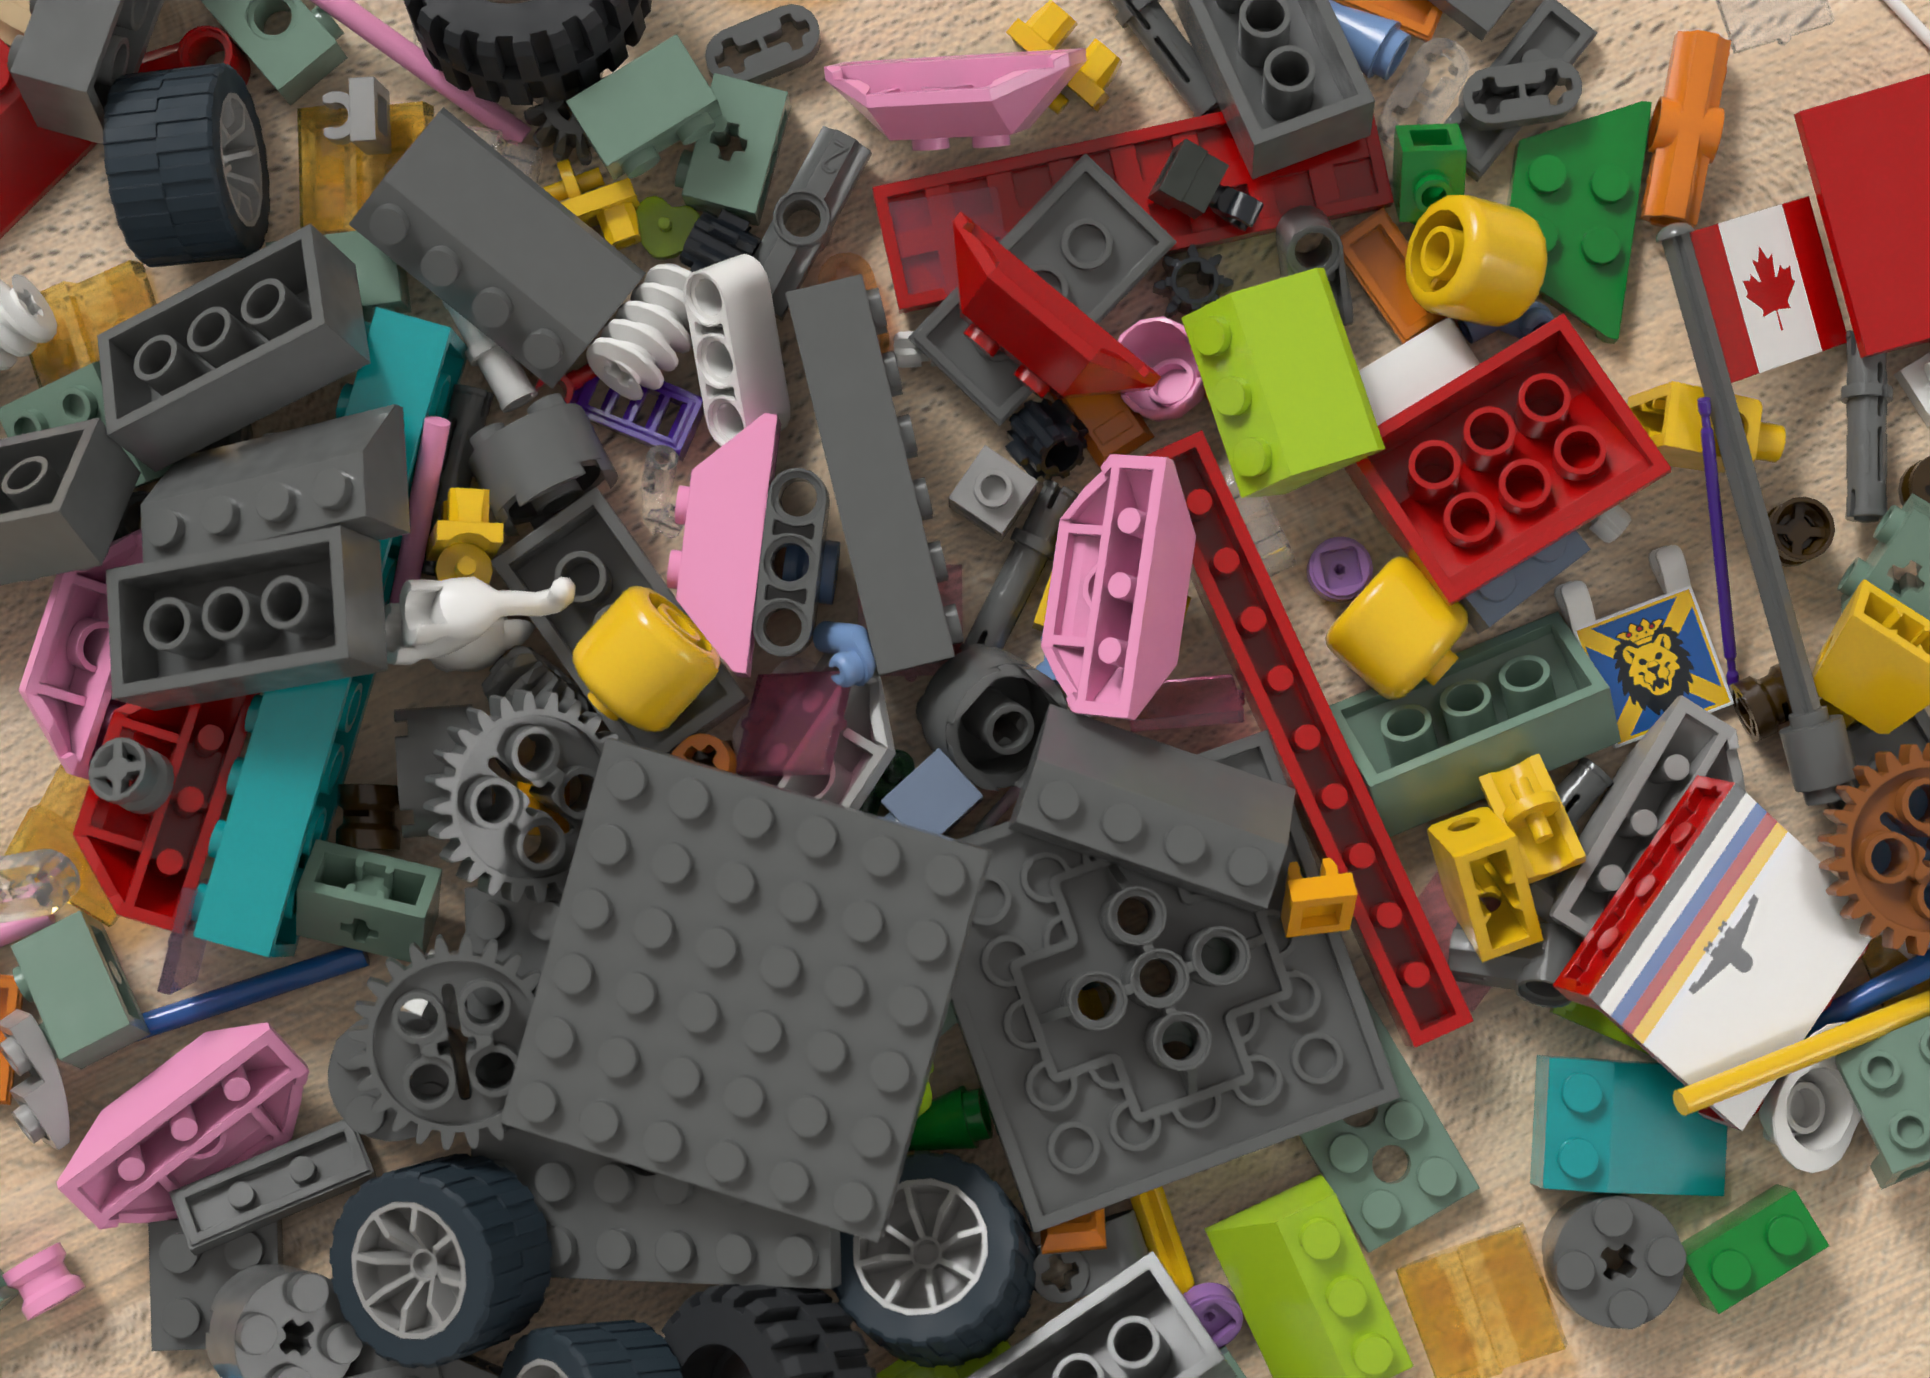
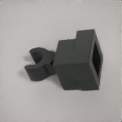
(1192, 184)

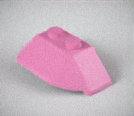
(956, 94)
(724, 540)
(1119, 587)
(70, 661)
(187, 1119)

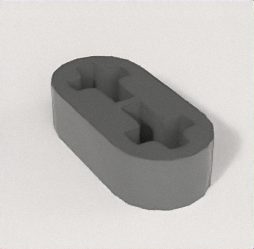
(757, 33)
(1518, 79)

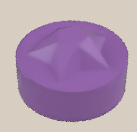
(1339, 569)
(1217, 1311)

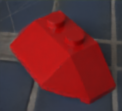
(1036, 325)
(153, 855)

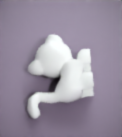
(464, 621)

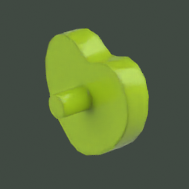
(664, 227)

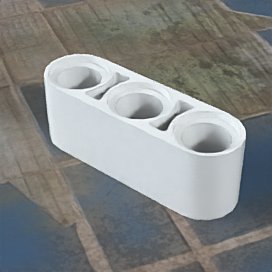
(736, 346)
(1416, 369)

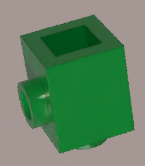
(1426, 167)

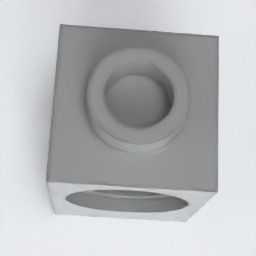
(992, 493)

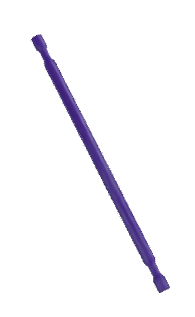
(1718, 539)

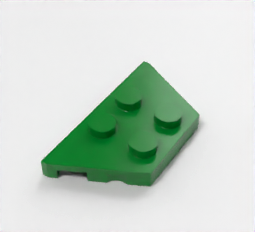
(1585, 197)

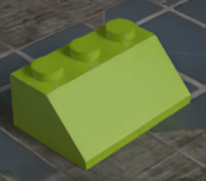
(1282, 383)
(1308, 1287)

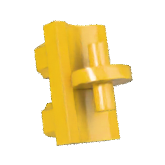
(1047, 31)
(609, 206)
(463, 537)
(1533, 811)

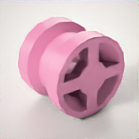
(43, 1281)

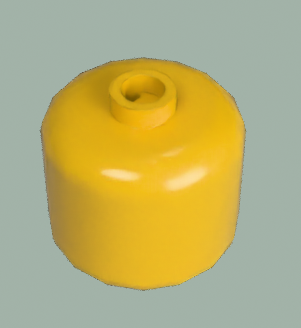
(1476, 260)
(1398, 631)
(644, 660)

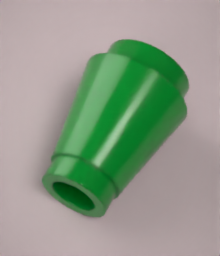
(953, 1122)

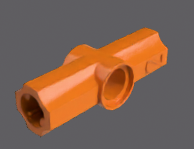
(1685, 128)

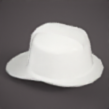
(1810, 1115)

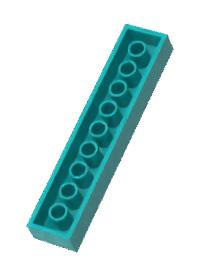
(309, 732)

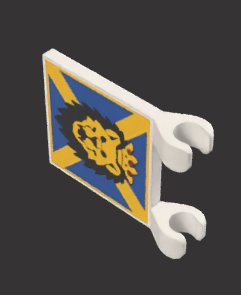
(1649, 648)

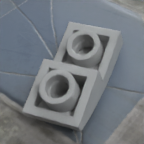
(42, 1095)

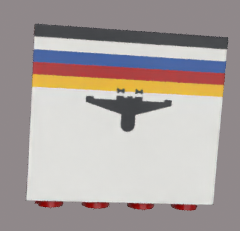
(1717, 944)

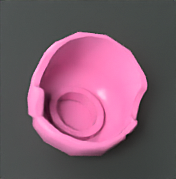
(1166, 350)

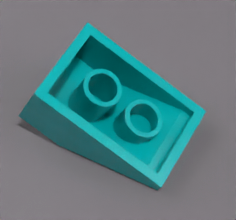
(1619, 1131)

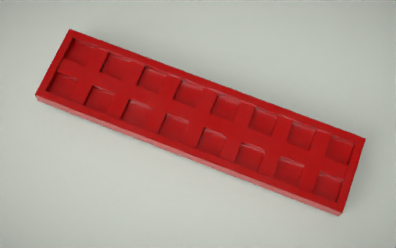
(1337, 182)

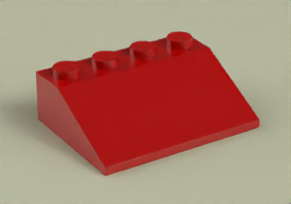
(1874, 198)
(1506, 461)

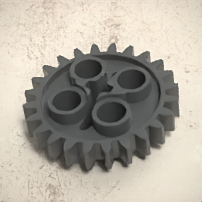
(494, 842)
(398, 1051)

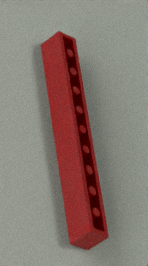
(1313, 753)

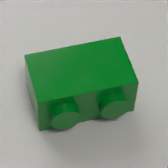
(1750, 1248)

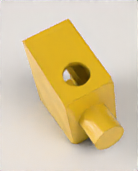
(1674, 425)
(1875, 662)
(1483, 859)

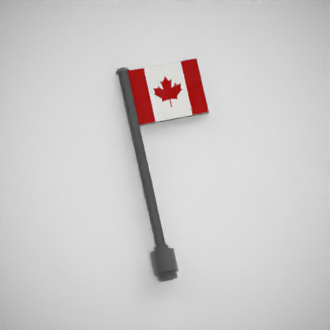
(1750, 302)

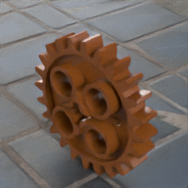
(1895, 897)

